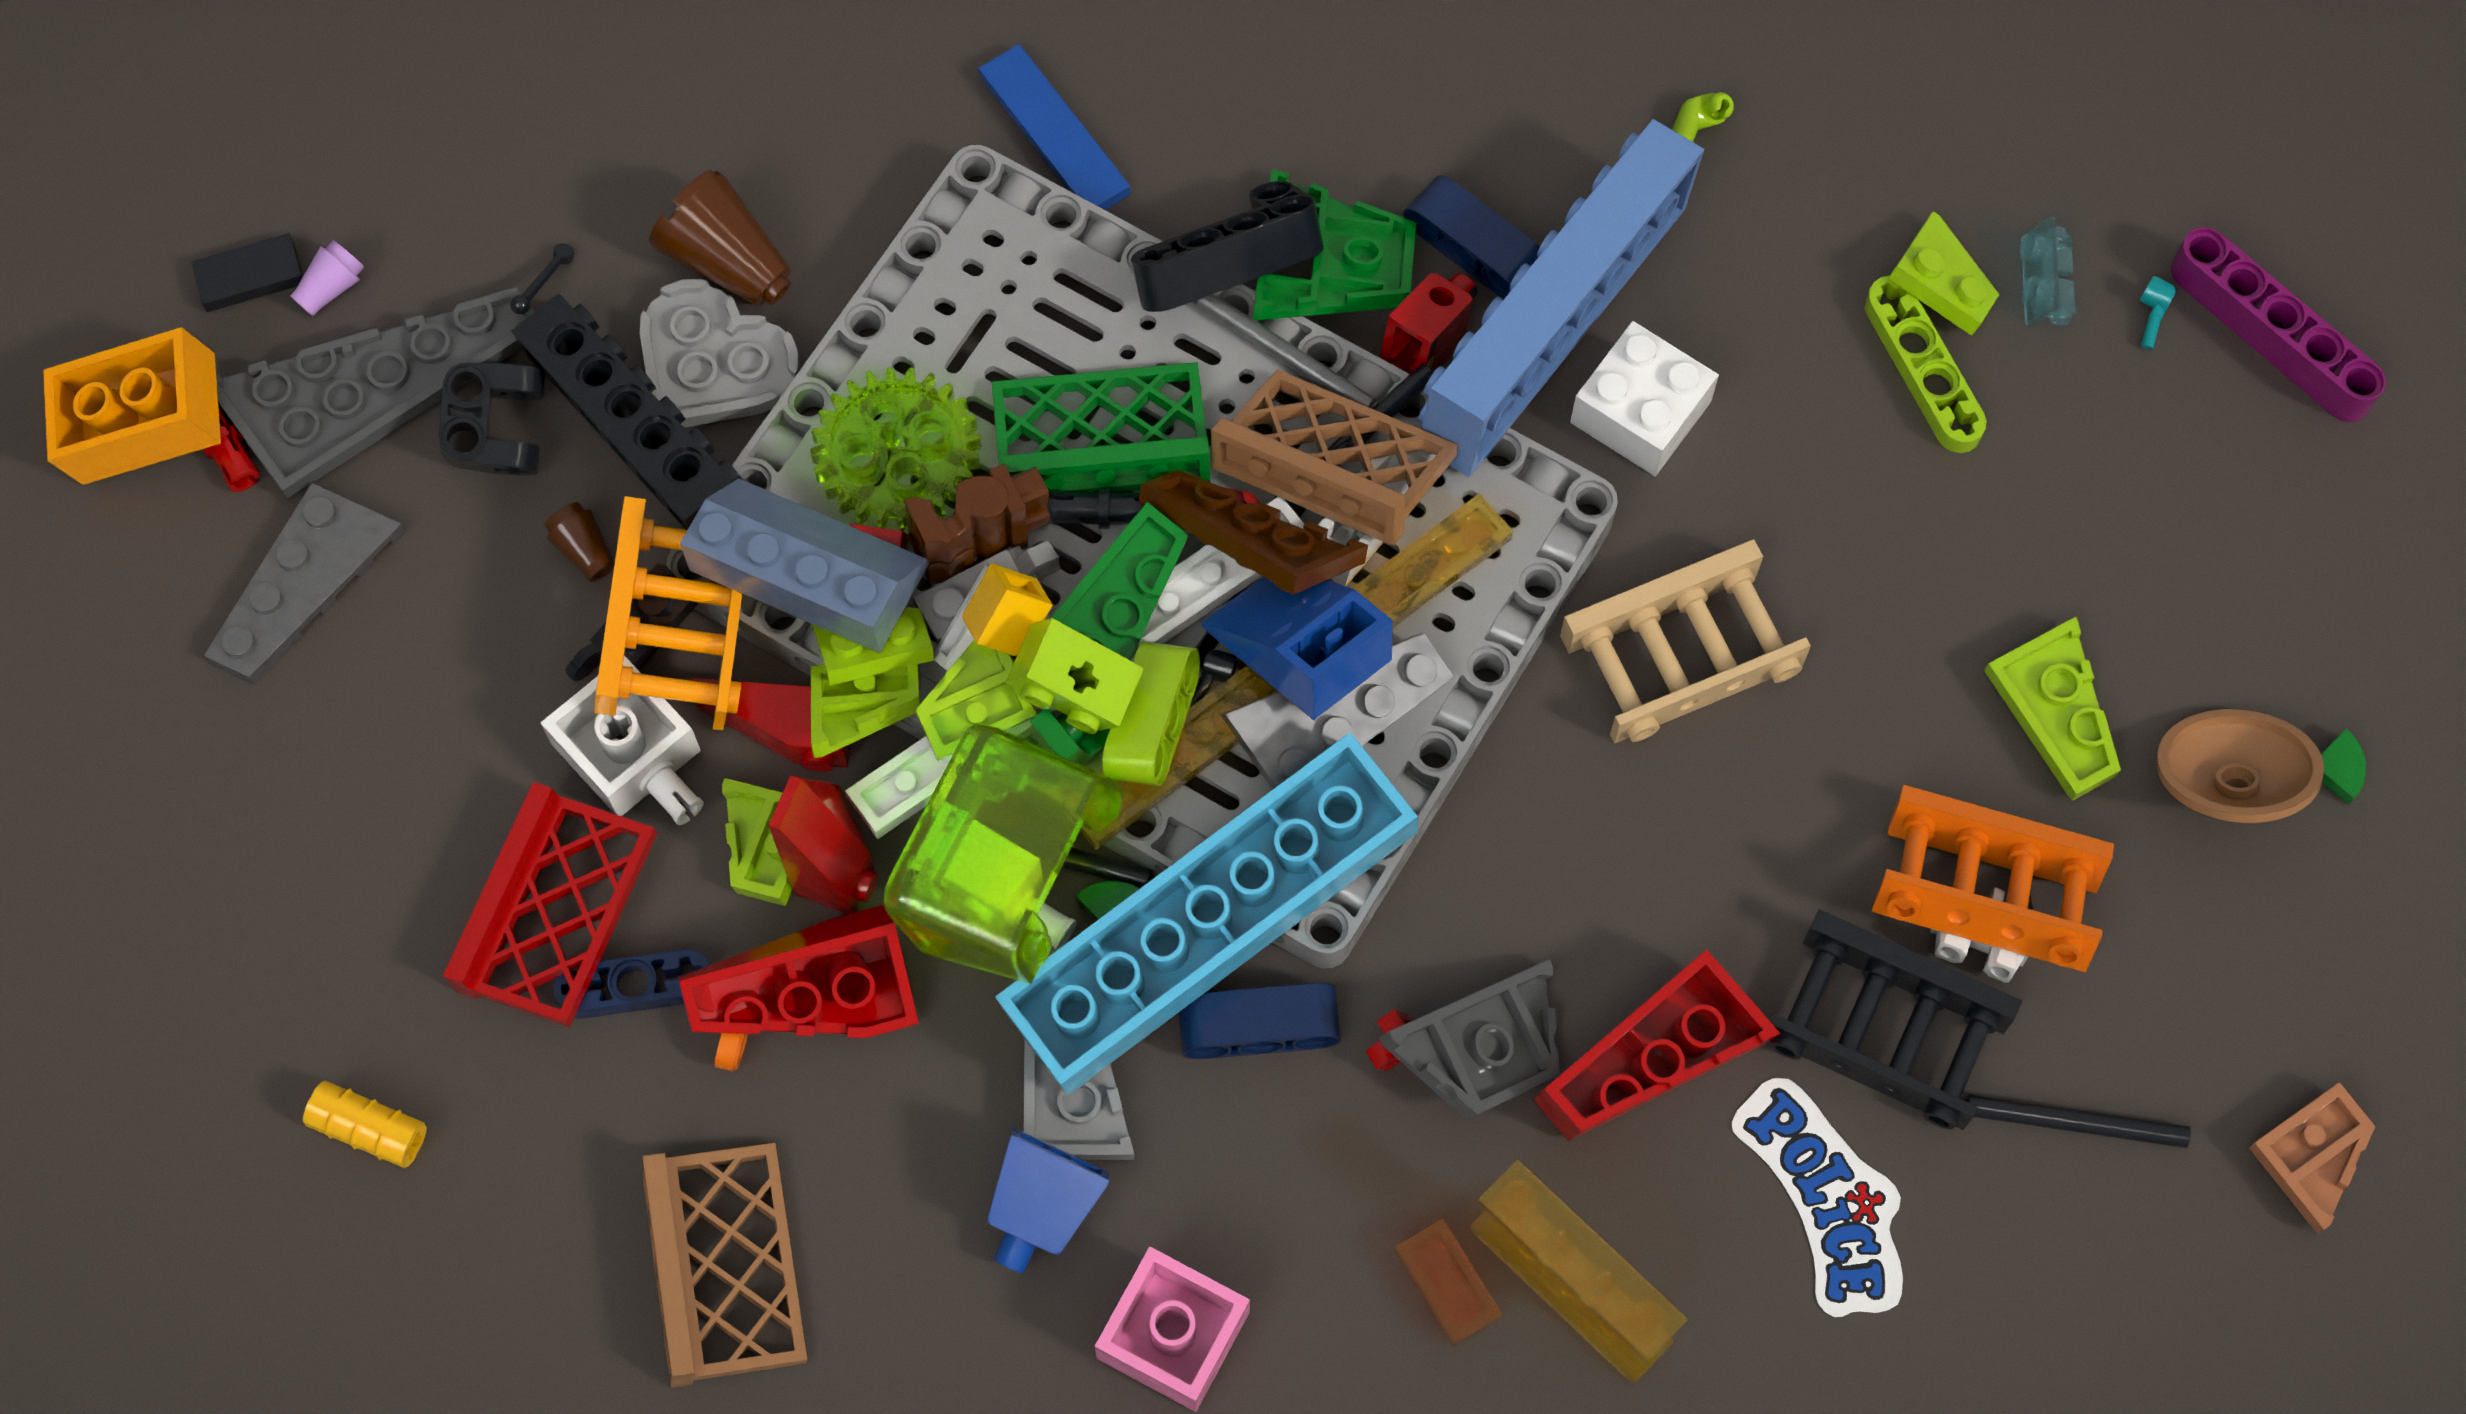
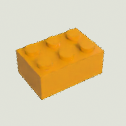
(131, 406)

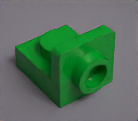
(1067, 740)

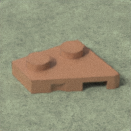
(2317, 1153)

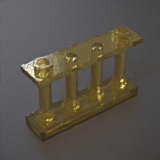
(1576, 1272)

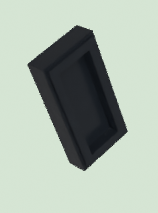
(247, 272)

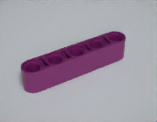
(2284, 348)

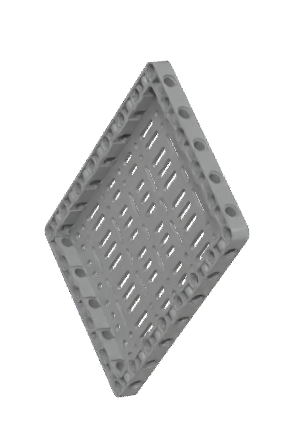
(899, 299)

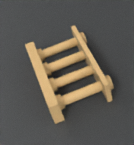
(1687, 591)

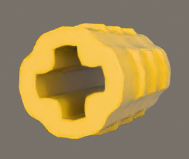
(364, 1124)

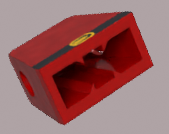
(1436, 316)

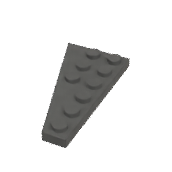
(357, 389)

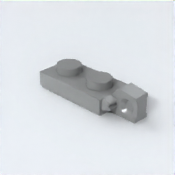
(943, 601)

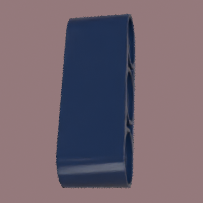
(1471, 234)
(1260, 1021)

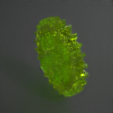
(853, 433)

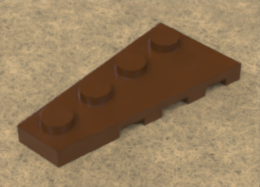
(1252, 532)

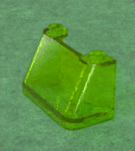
(993, 850)

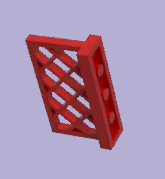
(506, 895)

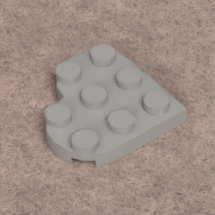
(712, 356)

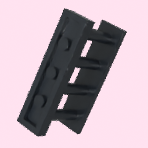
(1932, 987)

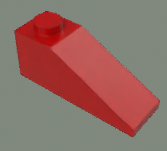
(780, 721)

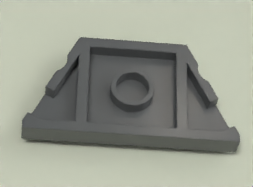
(1484, 1044)

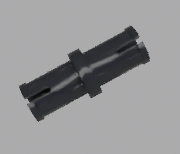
(1096, 508)

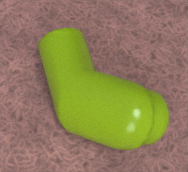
(1702, 113)

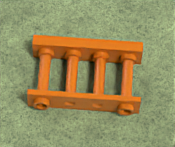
(2003, 841)

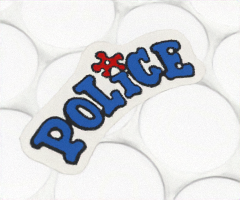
(1836, 1194)

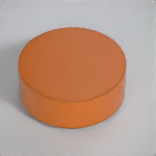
(730, 1051)

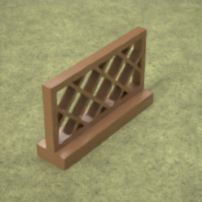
(1314, 478)
(673, 1265)

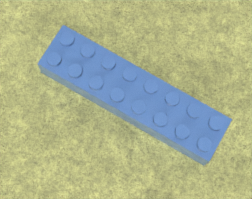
(1560, 294)

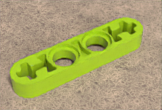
(1931, 361)

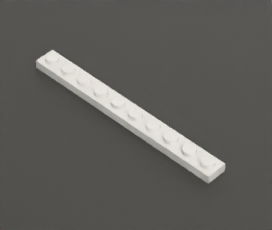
(1191, 592)

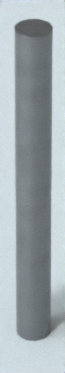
(1282, 350)

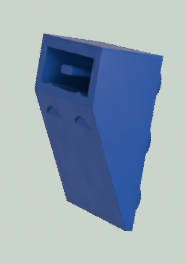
(1308, 642)

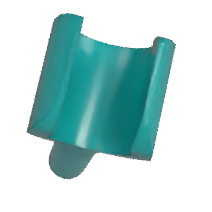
(2157, 296)

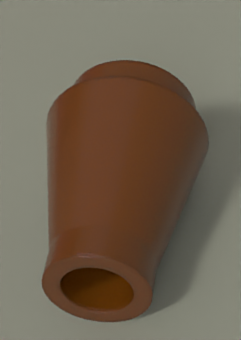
(579, 539)

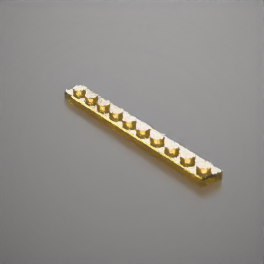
(1394, 588)

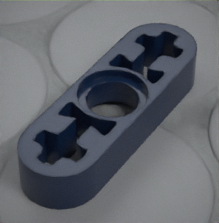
(594, 1001)

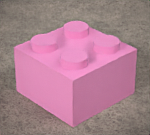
(1172, 1329)

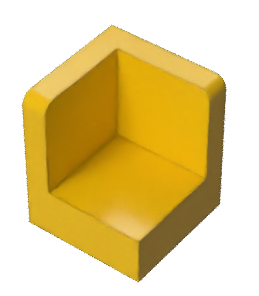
(1005, 609)

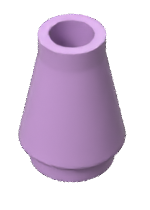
(327, 277)

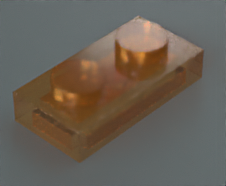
(1448, 1282)

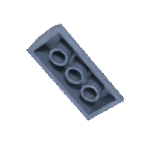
(802, 562)

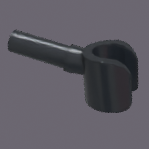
(1216, 666)

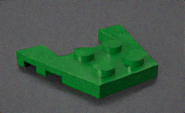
(1360, 268)

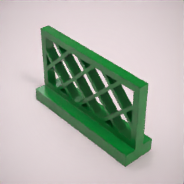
(1104, 460)

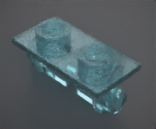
(2044, 255)

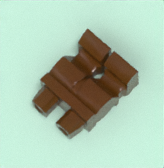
(986, 521)

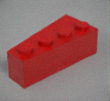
(1668, 1041)

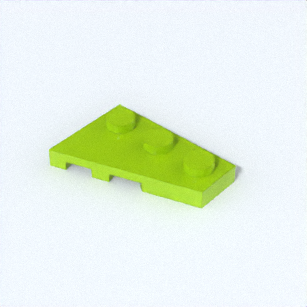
(2056, 705)

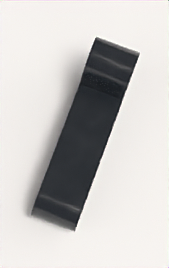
(1271, 236)

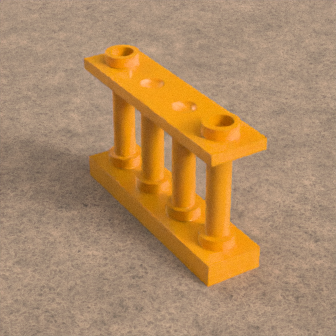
(626, 631)

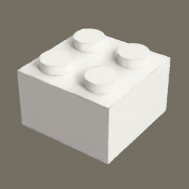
(1644, 398)

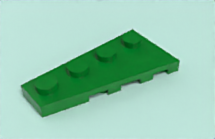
(1125, 584)

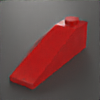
(822, 845)
(818, 980)

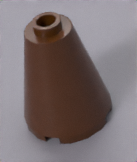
(722, 241)

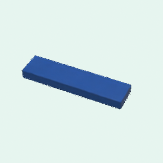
(1053, 128)

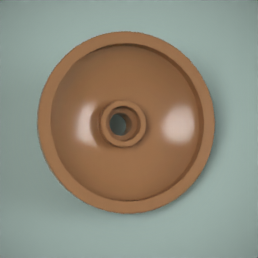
(2240, 766)

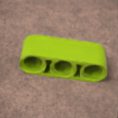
(1155, 716)

